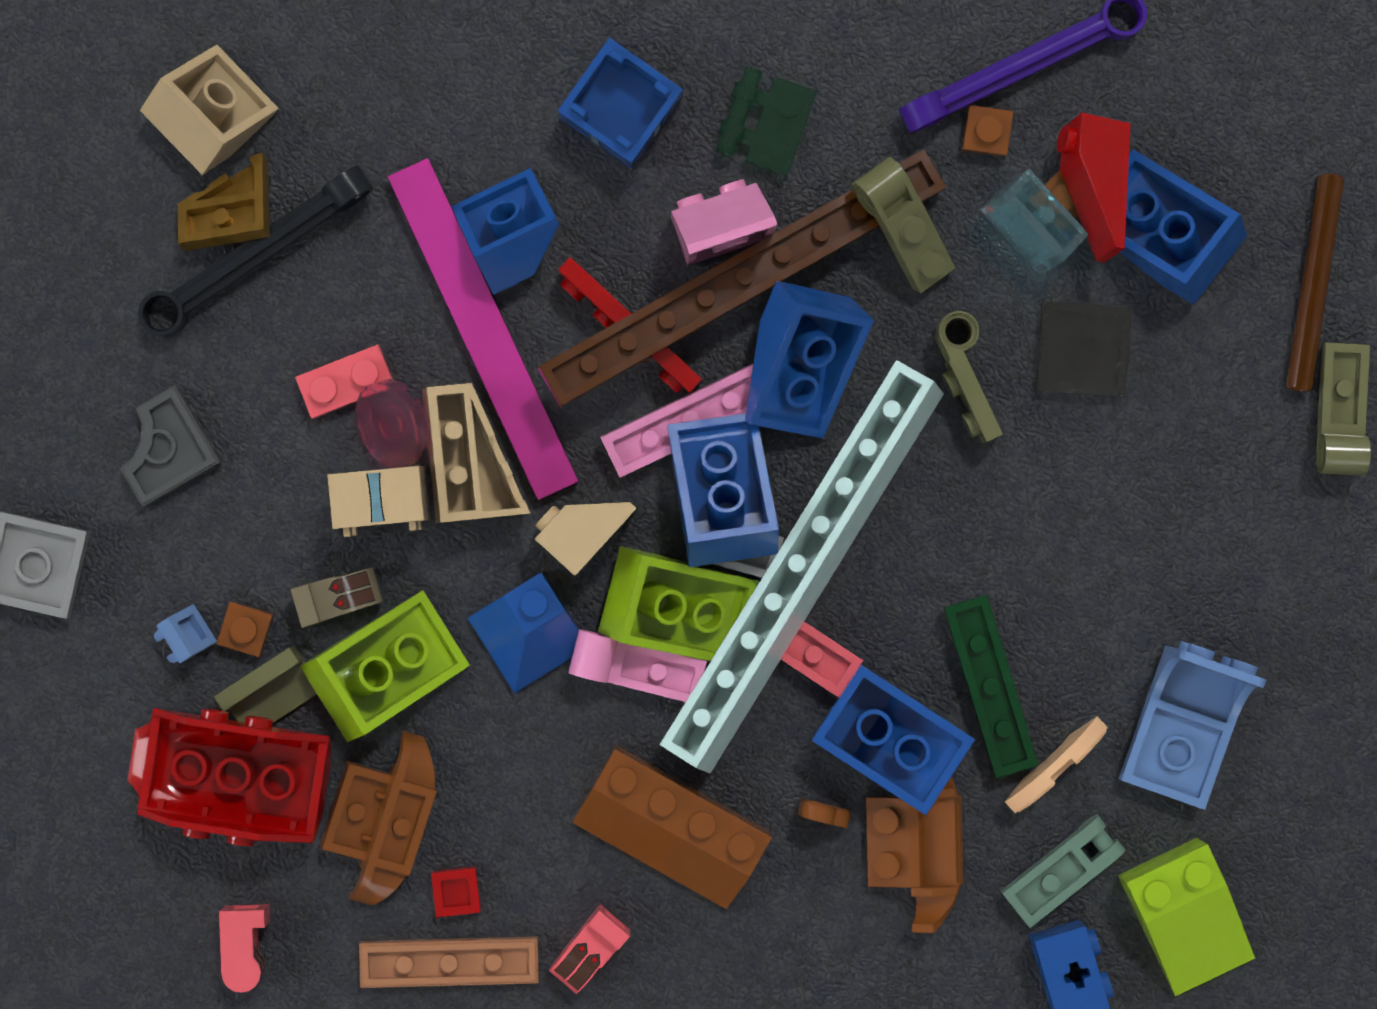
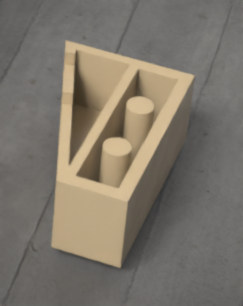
(465, 459)

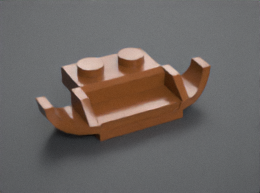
(382, 818)
(918, 852)

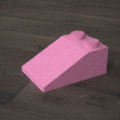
(722, 222)

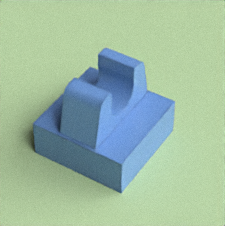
(185, 634)

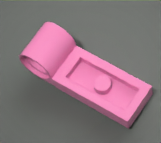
(635, 667)

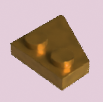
(227, 209)

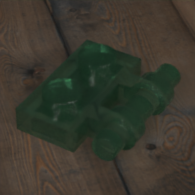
(780, 125)

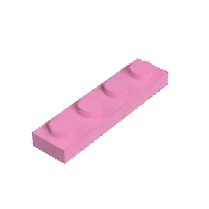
(647, 436)

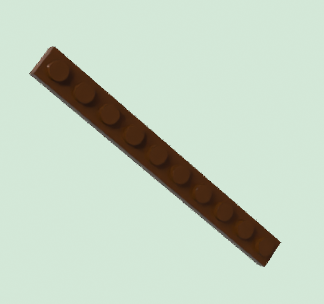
(721, 289)

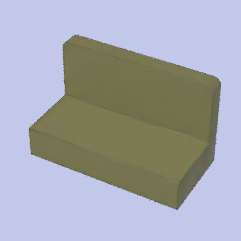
(269, 689)

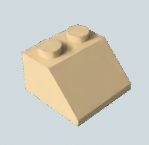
(208, 108)
(580, 530)

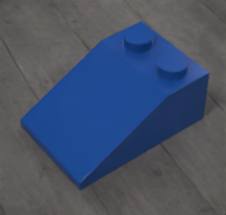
(1177, 229)
(804, 358)
(723, 490)
(892, 739)

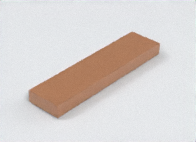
(449, 962)

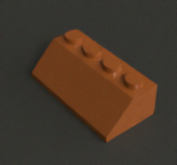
(672, 827)

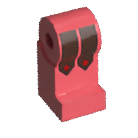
(239, 945)
(590, 949)

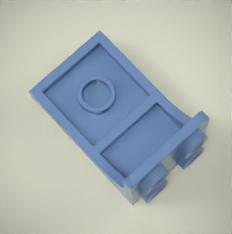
(1187, 723)

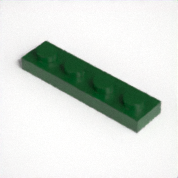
(990, 686)

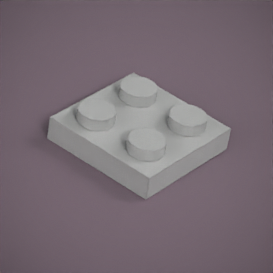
(40, 564)

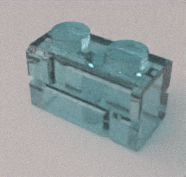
(1034, 222)

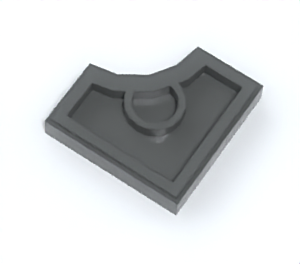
(170, 448)

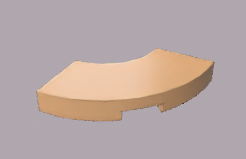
(1042, 778)

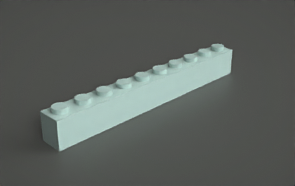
(802, 567)

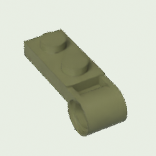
(905, 223)
(962, 381)
(1343, 410)

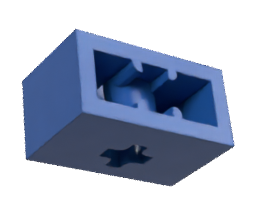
(1059, 947)

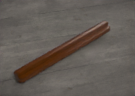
(1315, 282)

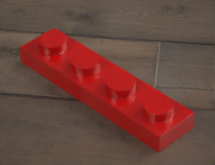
(609, 311)

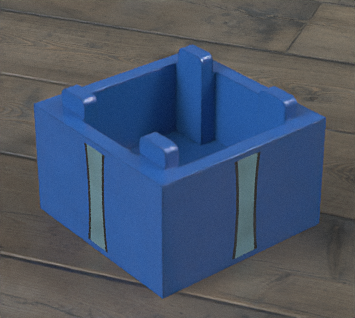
(620, 103)

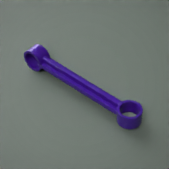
(943, 102)

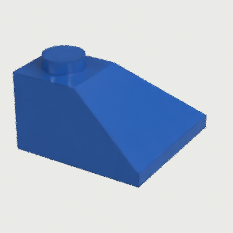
(508, 229)
(527, 631)

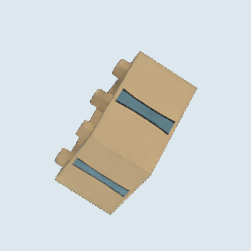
(379, 498)

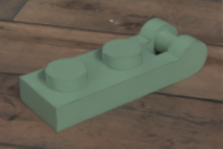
(1062, 872)

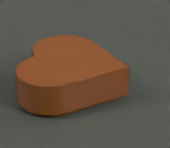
(823, 813)

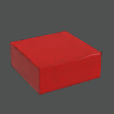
(456, 891)

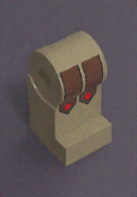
(336, 596)

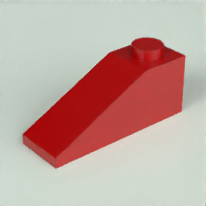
(1096, 176)

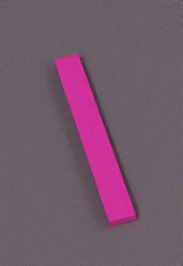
(483, 329)

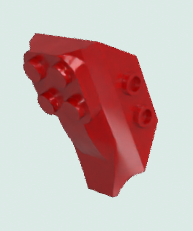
(230, 777)

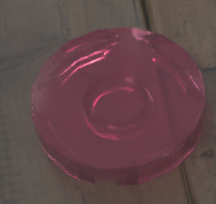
(392, 423)

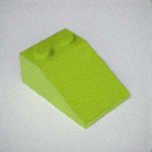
(672, 606)
(384, 666)
(1187, 915)

